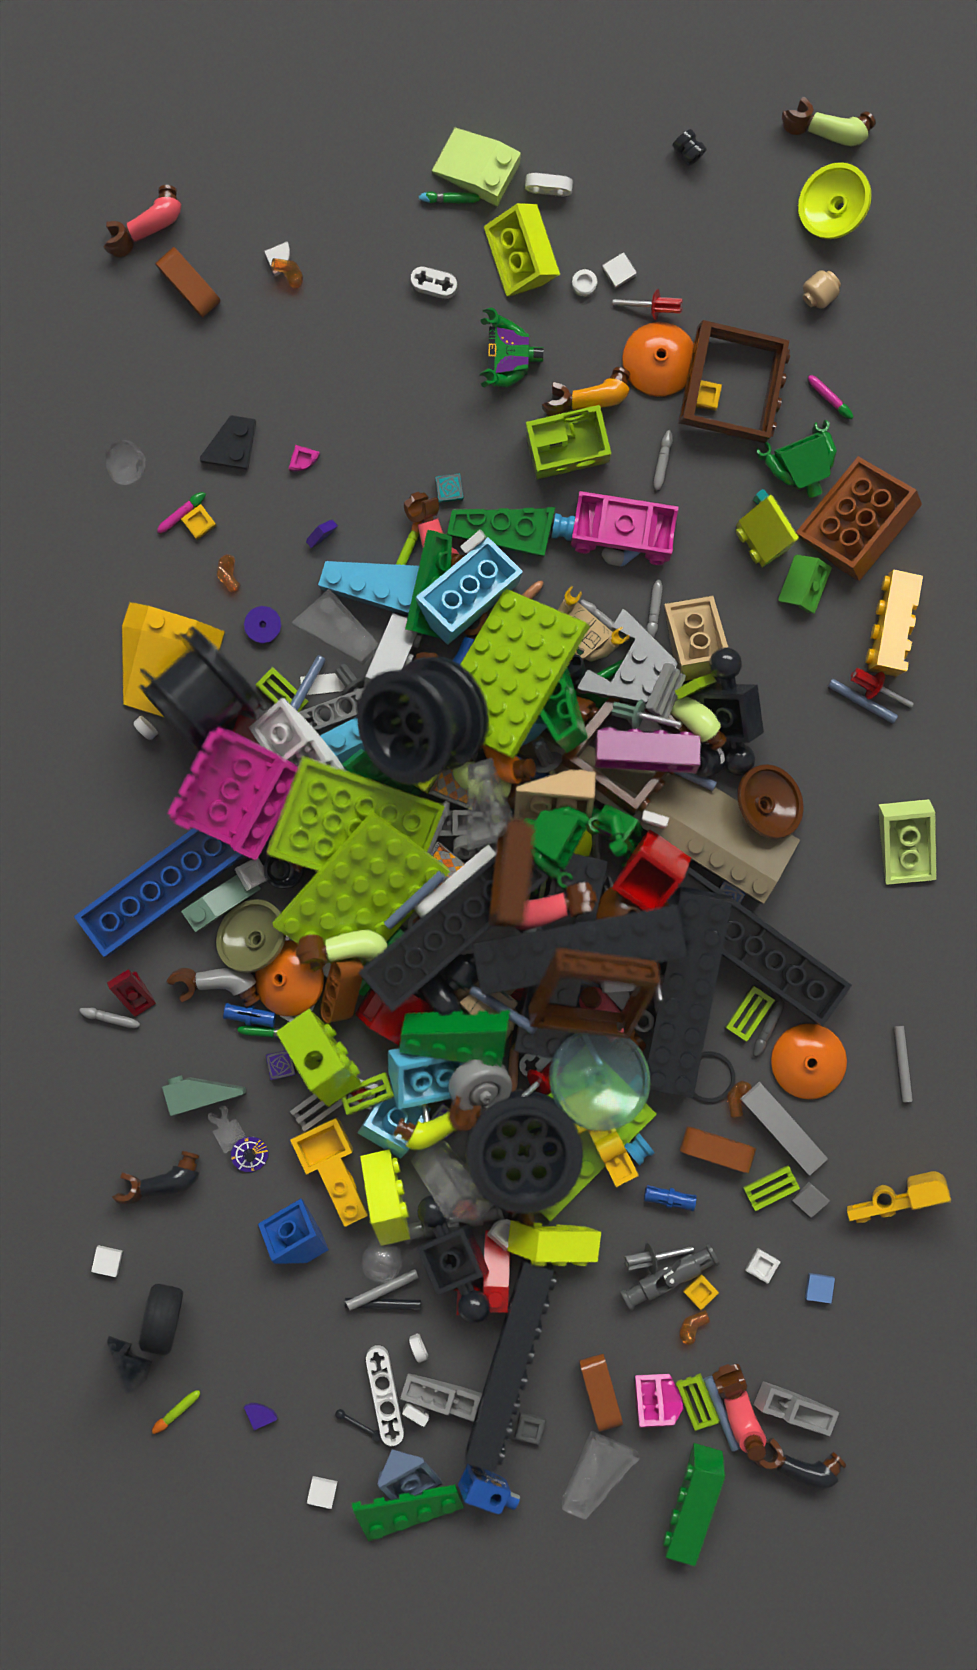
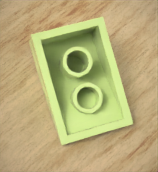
(478, 164)
(908, 841)

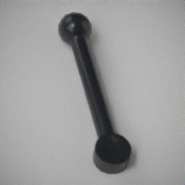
(376, 1436)

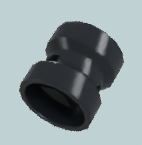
(689, 147)
(577, 670)

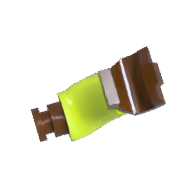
(430, 1132)

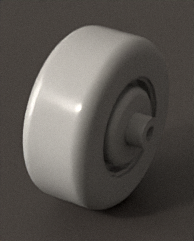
(479, 1085)

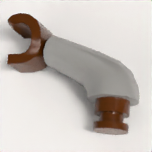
(223, 978)

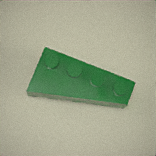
(564, 715)
(456, 1036)
(695, 1504)

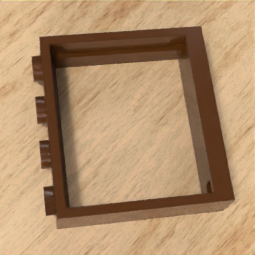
(776, 380)
(604, 785)
(511, 874)
(594, 967)

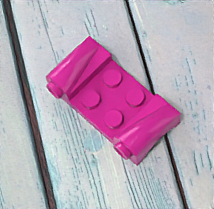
(624, 526)

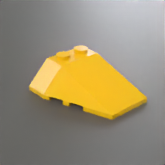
(153, 644)

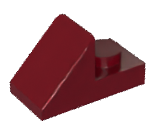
(131, 992)

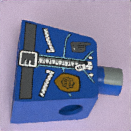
(486, 1490)

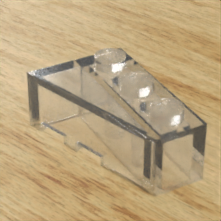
(336, 626)
(486, 804)
(450, 1182)
(596, 1473)

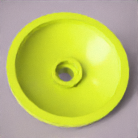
(823, 194)

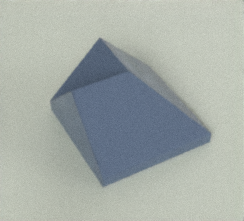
(406, 1475)

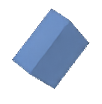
(819, 1288)

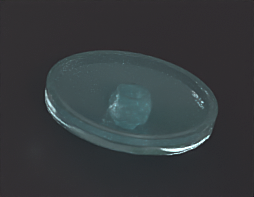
(599, 1080)

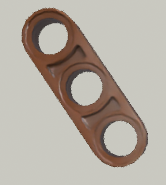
(188, 282)
(341, 990)
(717, 1149)
(601, 1392)

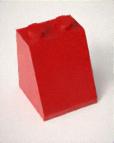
(652, 872)
(387, 1023)

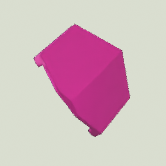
(657, 1400)

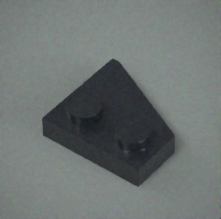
(231, 444)

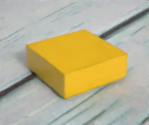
(708, 395)
(198, 522)
(700, 1291)

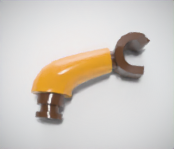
(607, 394)

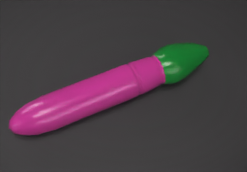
(826, 393)
(175, 517)

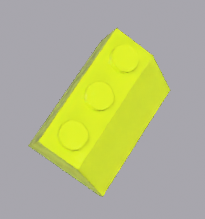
(521, 249)

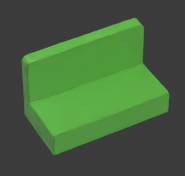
(805, 583)

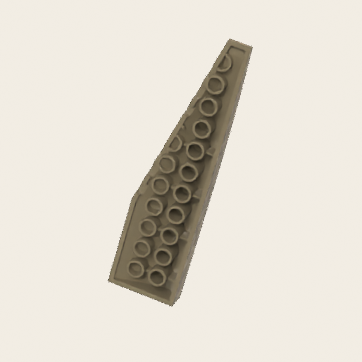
(700, 824)

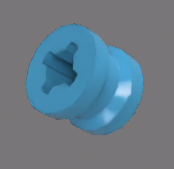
(563, 527)
(639, 1149)

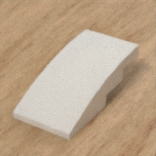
(291, 736)

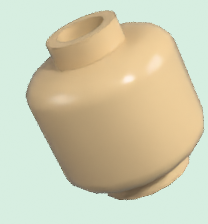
(821, 289)

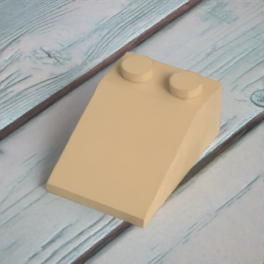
(694, 634)
(560, 790)

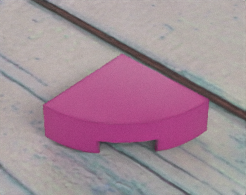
(303, 458)

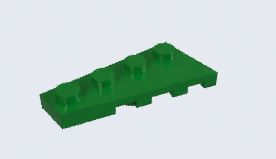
(511, 529)
(433, 564)
(409, 1510)

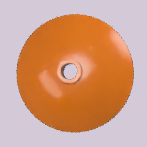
(653, 374)
(299, 987)
(791, 1057)

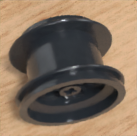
(201, 691)
(422, 719)
(528, 1192)

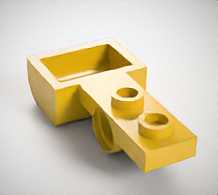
(323, 1150)
(613, 1155)
(923, 1191)

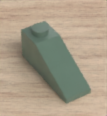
(217, 903)
(195, 1093)

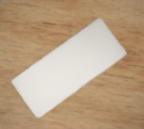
(325, 684)

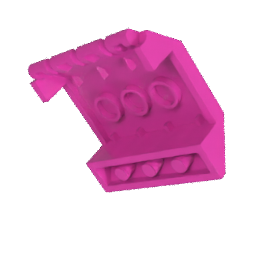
(234, 792)

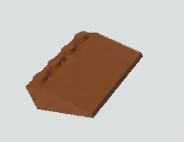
(859, 517)

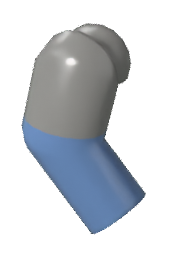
(618, 557)

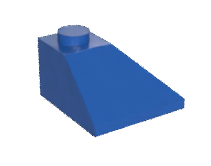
(293, 1235)

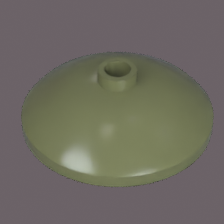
(242, 930)

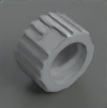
(650, 1022)

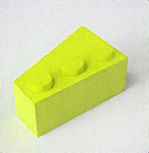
(384, 1197)
(554, 1243)

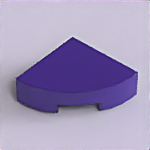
(321, 532)
(260, 1415)

